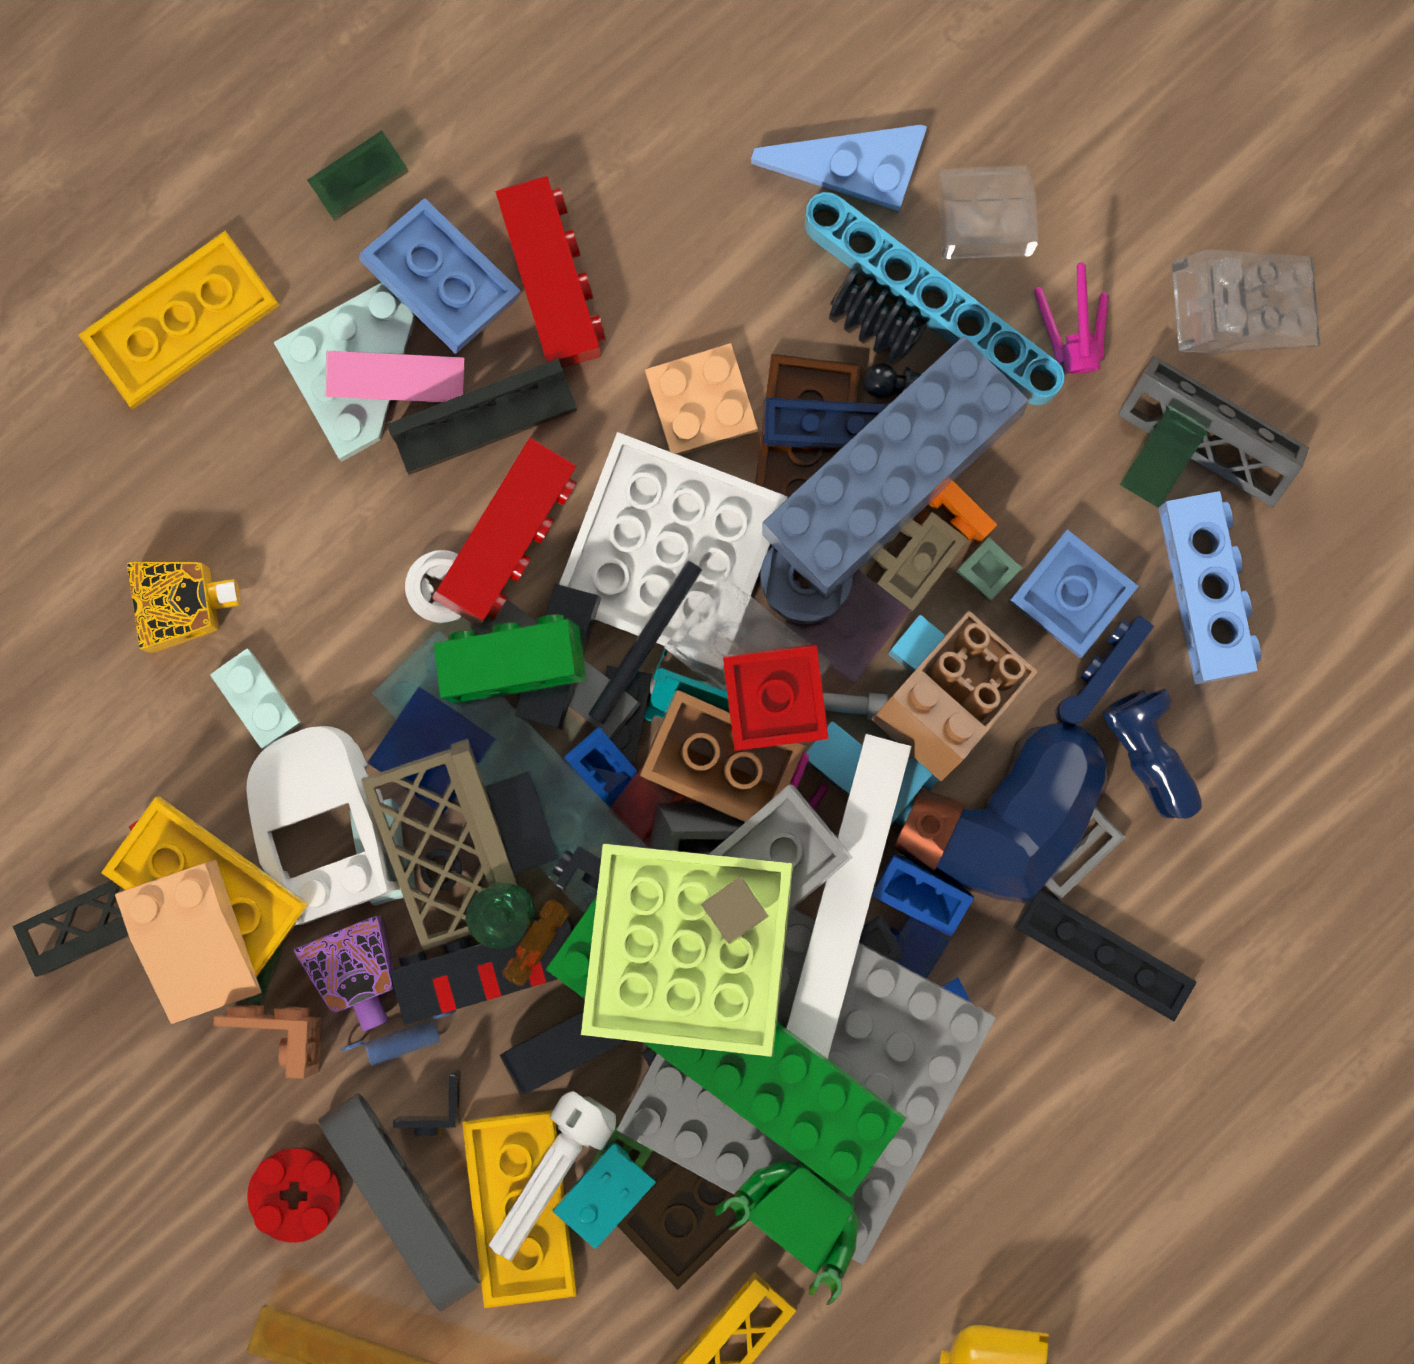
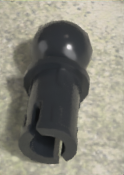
(882, 380)

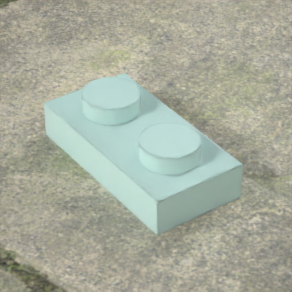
(255, 698)

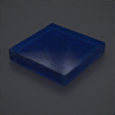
(426, 729)

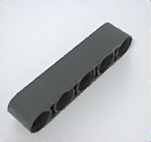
(399, 1202)

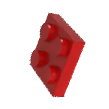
(775, 697)

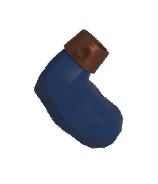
(1026, 824)

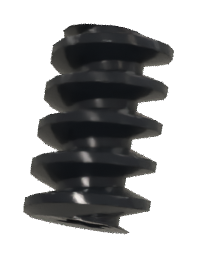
(875, 318)

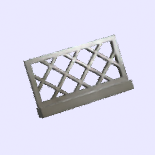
(479, 822)

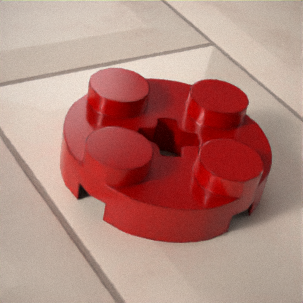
(312, 1216)

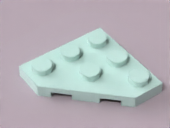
(366, 323)

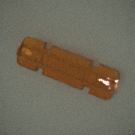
(535, 942)

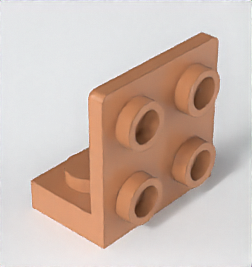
(297, 1052)

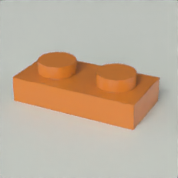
(966, 514)

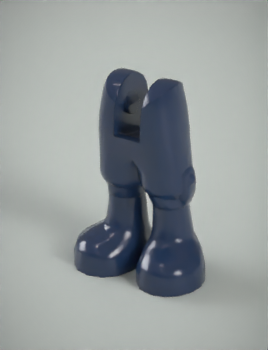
(1150, 757)

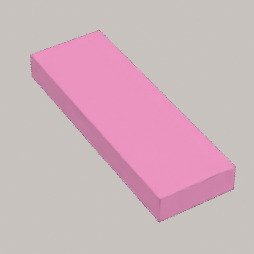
(393, 376)

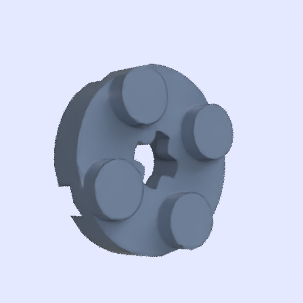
(790, 600)

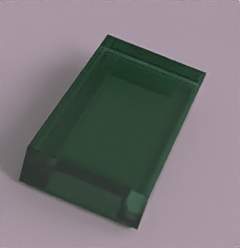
(1164, 456)

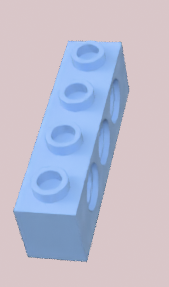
(1188, 567)

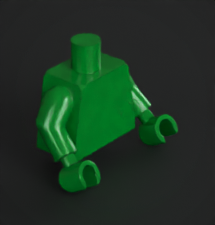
(802, 1216)

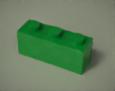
(509, 659)

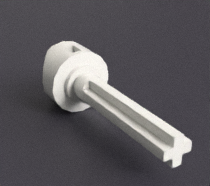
(581, 1123)

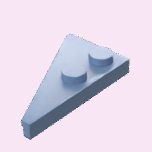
(861, 165)

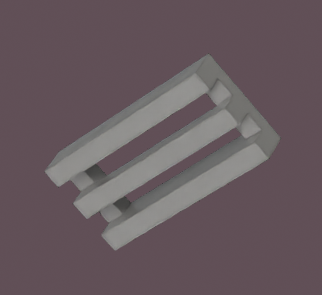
(1116, 837)

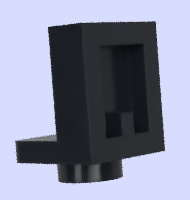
(571, 862)

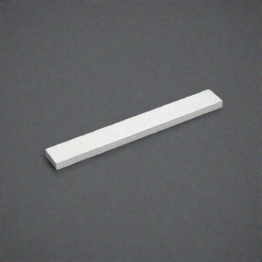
(848, 892)

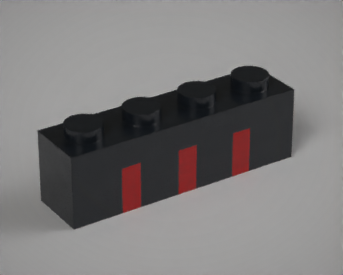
(464, 976)

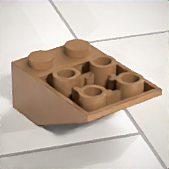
(955, 696)

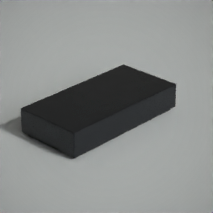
(521, 822)

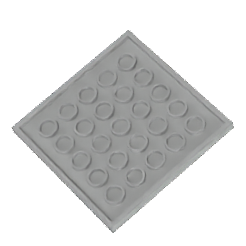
(892, 1036)

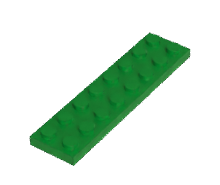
(790, 1097)

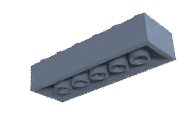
(894, 467)

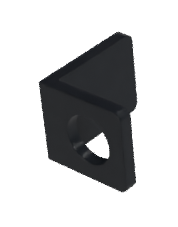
(433, 1124)

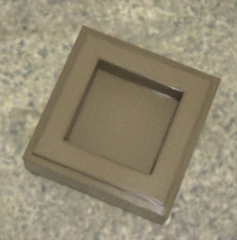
(735, 910)

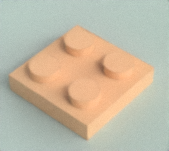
(701, 400)

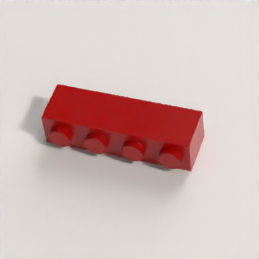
(549, 273)
(504, 533)

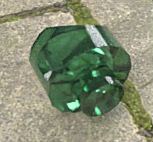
(500, 914)

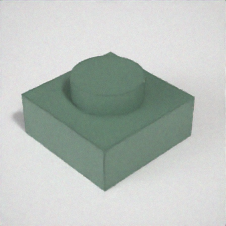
(989, 569)

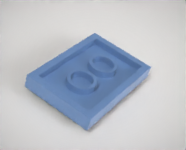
(439, 275)

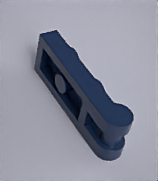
(1101, 673)

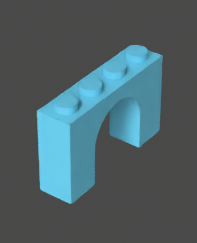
(839, 755)

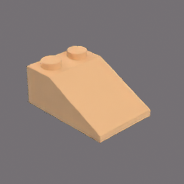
(189, 941)

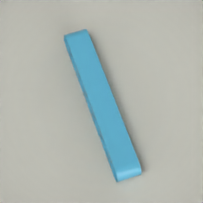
(924, 278)

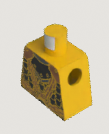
(176, 602)

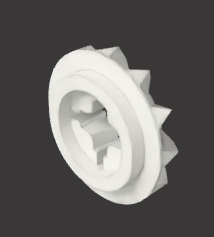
(420, 591)

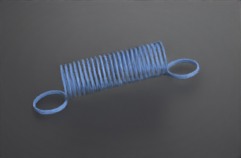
(397, 1044)

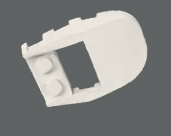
(302, 779)

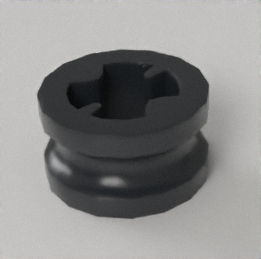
(424, 871)

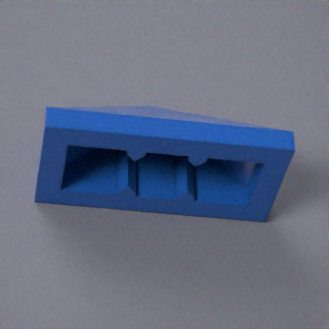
(601, 765)
(922, 894)

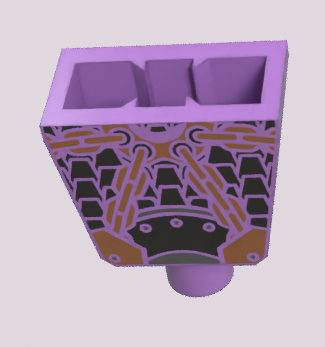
(352, 969)

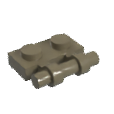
(920, 562)

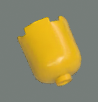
(996, 1346)

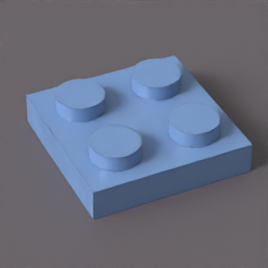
(1073, 594)

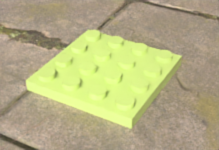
(666, 968)

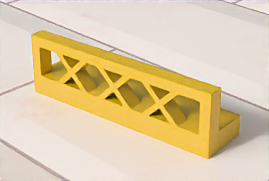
(730, 1319)

